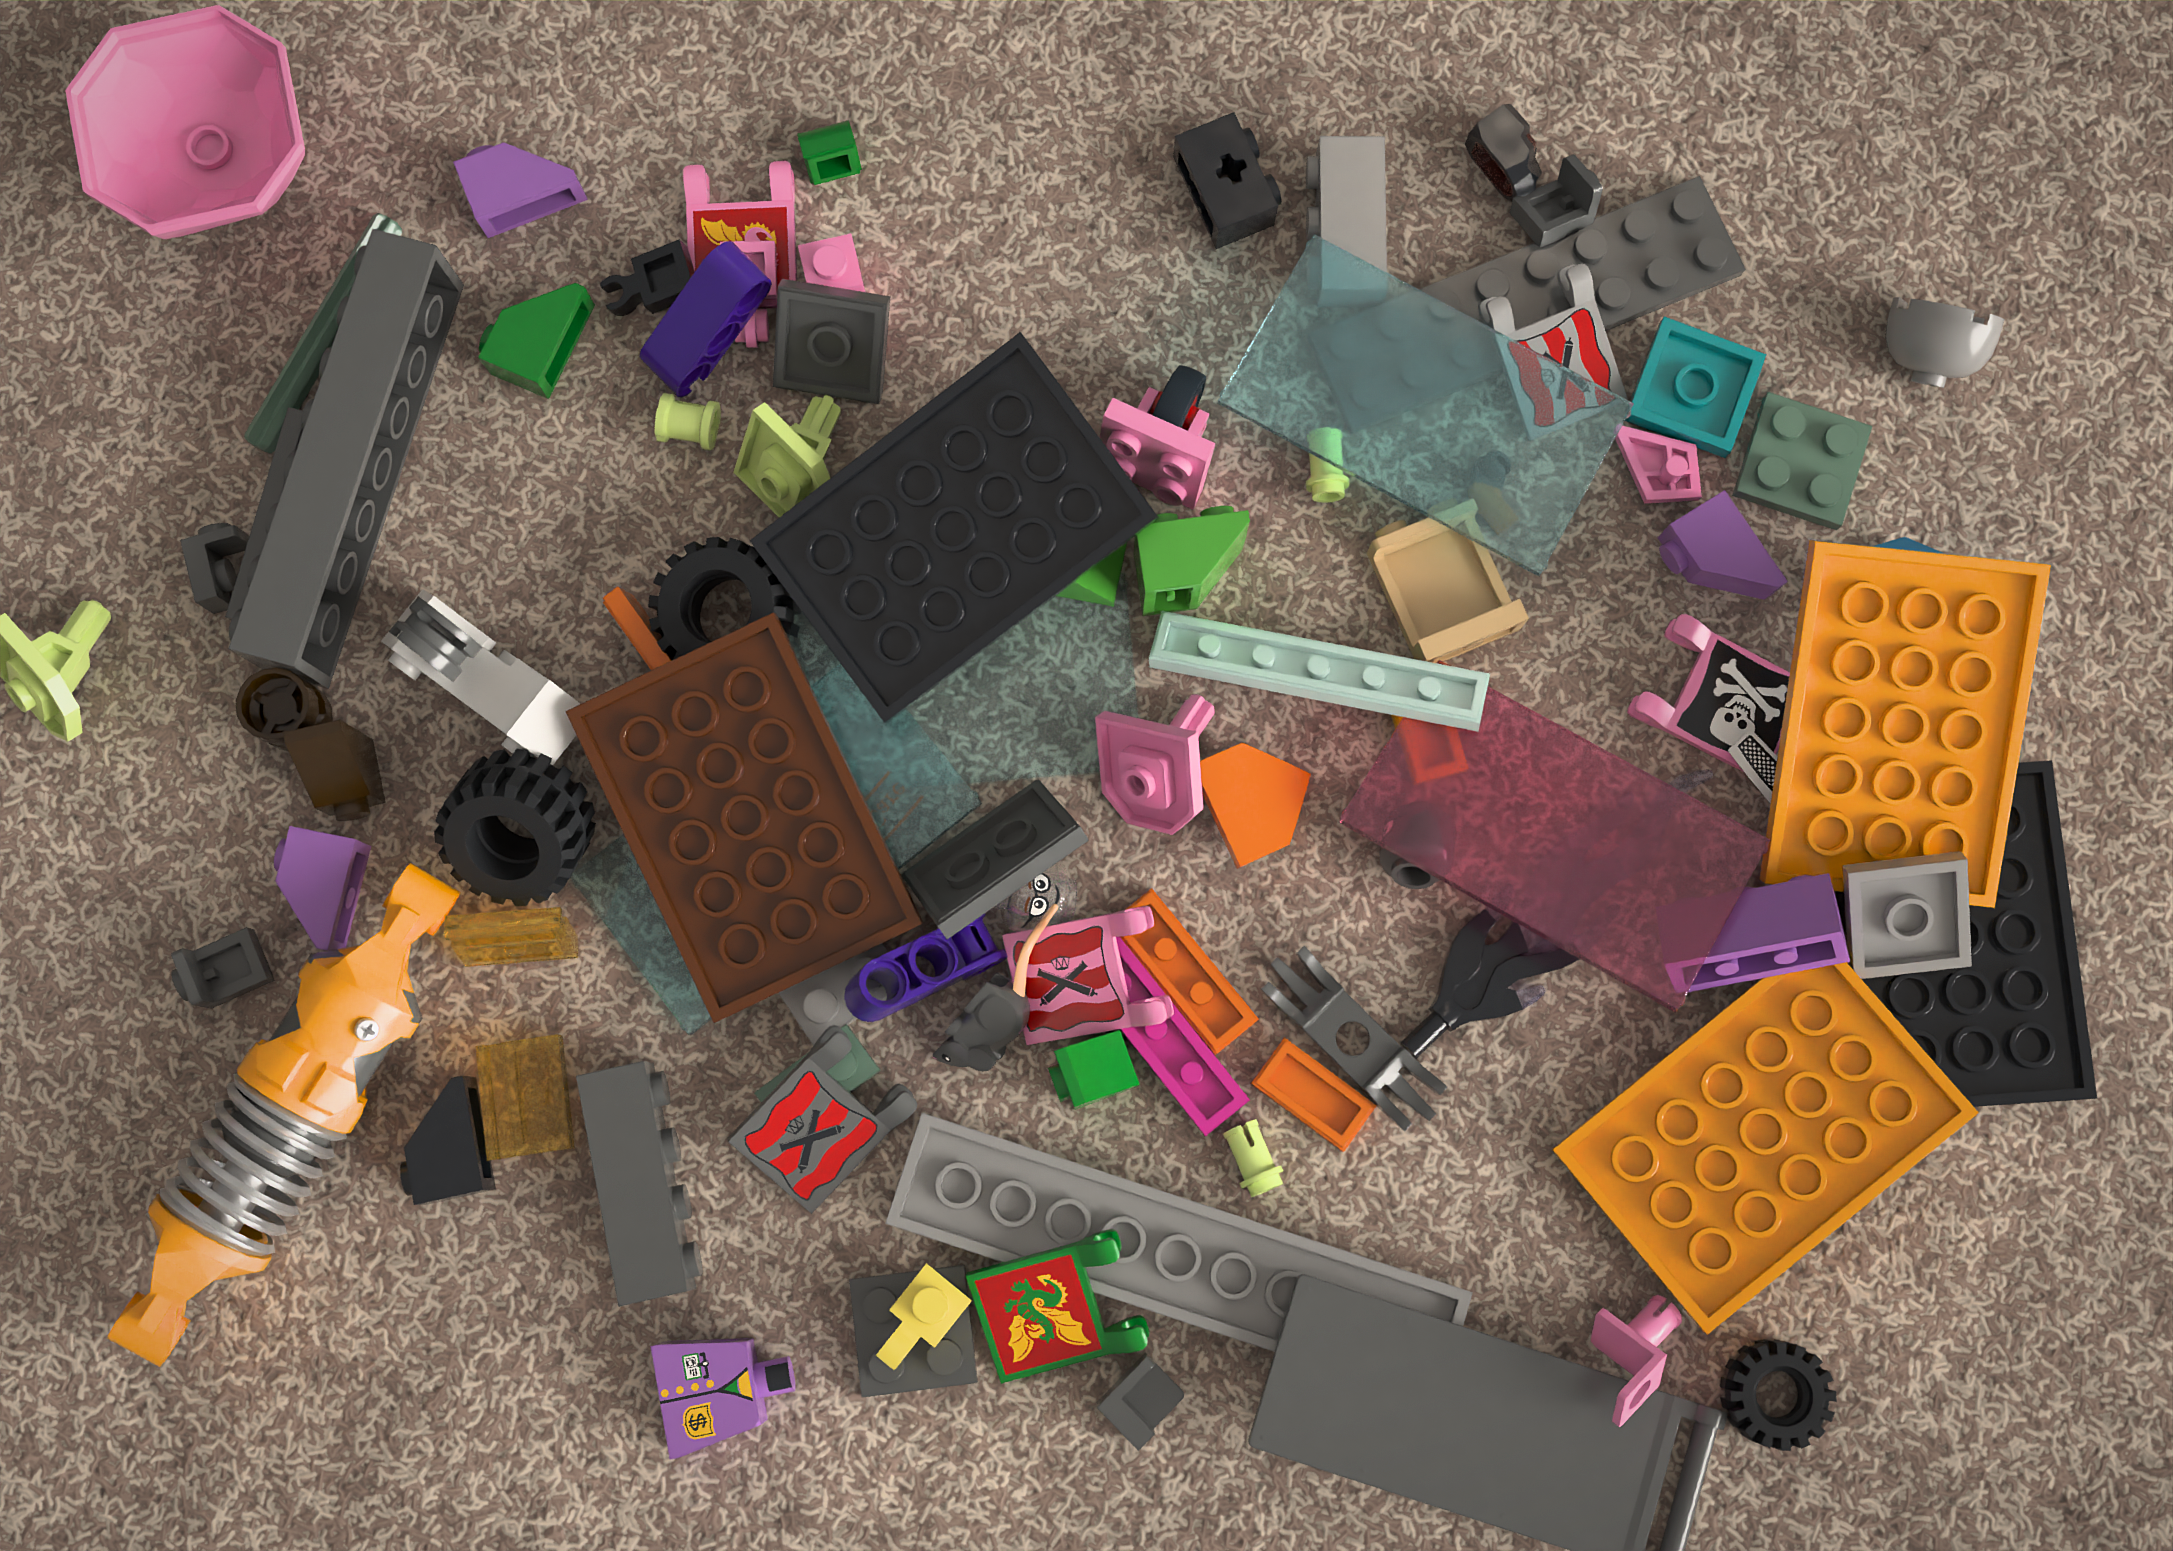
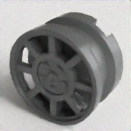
(431, 643)

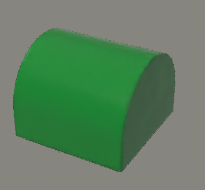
(830, 152)

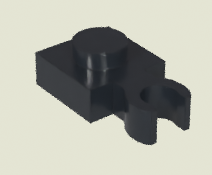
(656, 280)

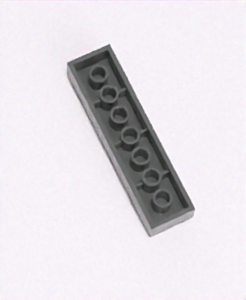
(347, 459)

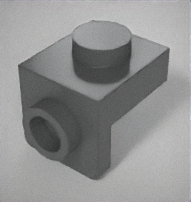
(1561, 205)
(221, 969)

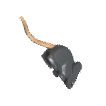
(992, 1016)

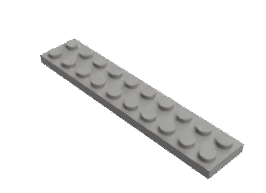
(1173, 1253)

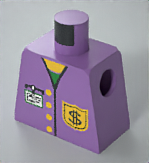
(714, 1390)

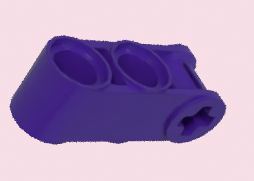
(953, 959)

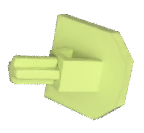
(783, 460)
(48, 669)

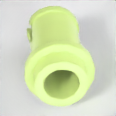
(1326, 481)
(1253, 1158)

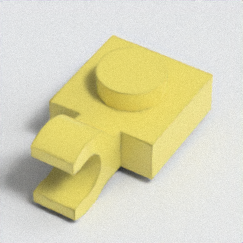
(927, 1311)

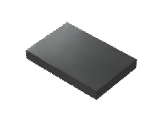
(994, 858)

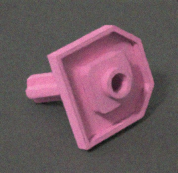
(1153, 767)

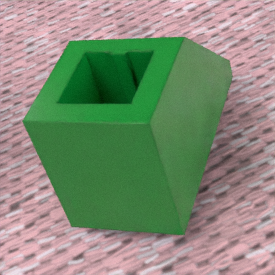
(1093, 1070)

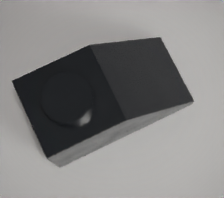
(448, 1148)

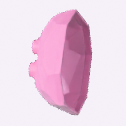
(186, 122)

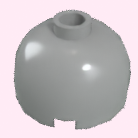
(1939, 340)

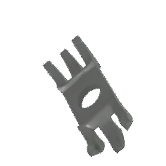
(1383, 1055)

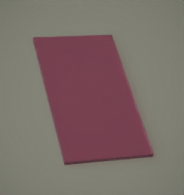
(1562, 841)

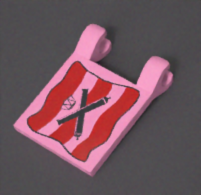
(1079, 979)

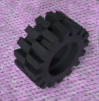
(1811, 1403)

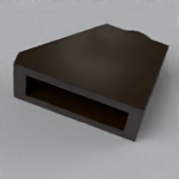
(337, 768)

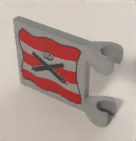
(1567, 337)

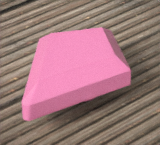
(1660, 466)

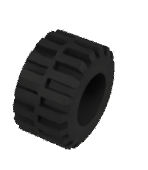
(701, 571)
(495, 857)

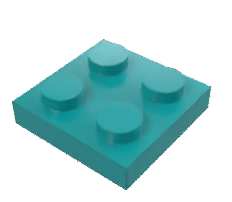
(1695, 387)

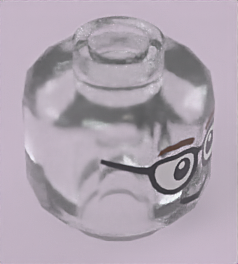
(1030, 903)

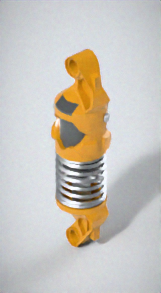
(285, 1110)

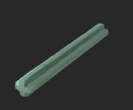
(303, 364)

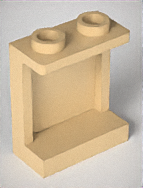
(1442, 589)

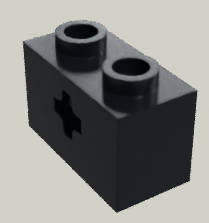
(1227, 209)

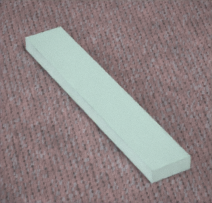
(1319, 670)

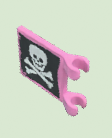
(1721, 697)

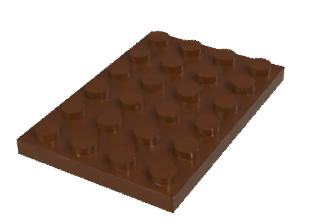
(744, 817)

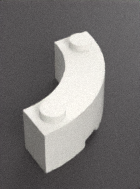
(497, 688)

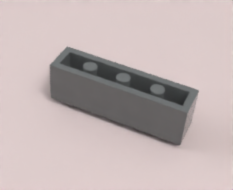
(637, 1182)

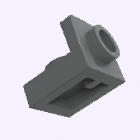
(208, 572)

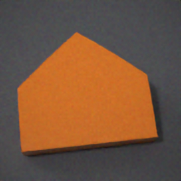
(1253, 800)

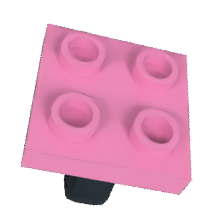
(1163, 439)

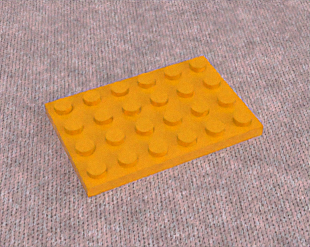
(1903, 711)
(1763, 1135)

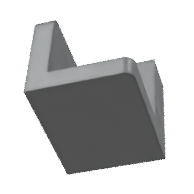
(1140, 1401)

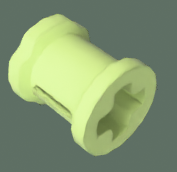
(687, 421)

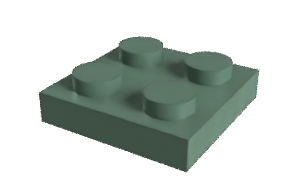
(1802, 461)

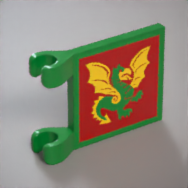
(1044, 1311)

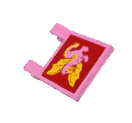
(743, 221)

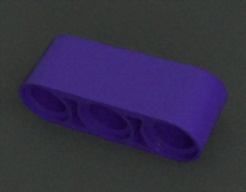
(705, 318)

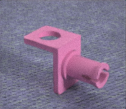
(1636, 1350)

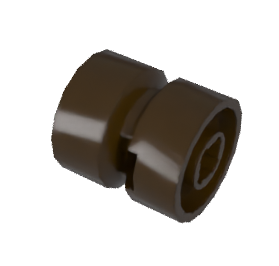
(278, 703)

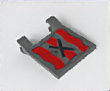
(813, 1128)

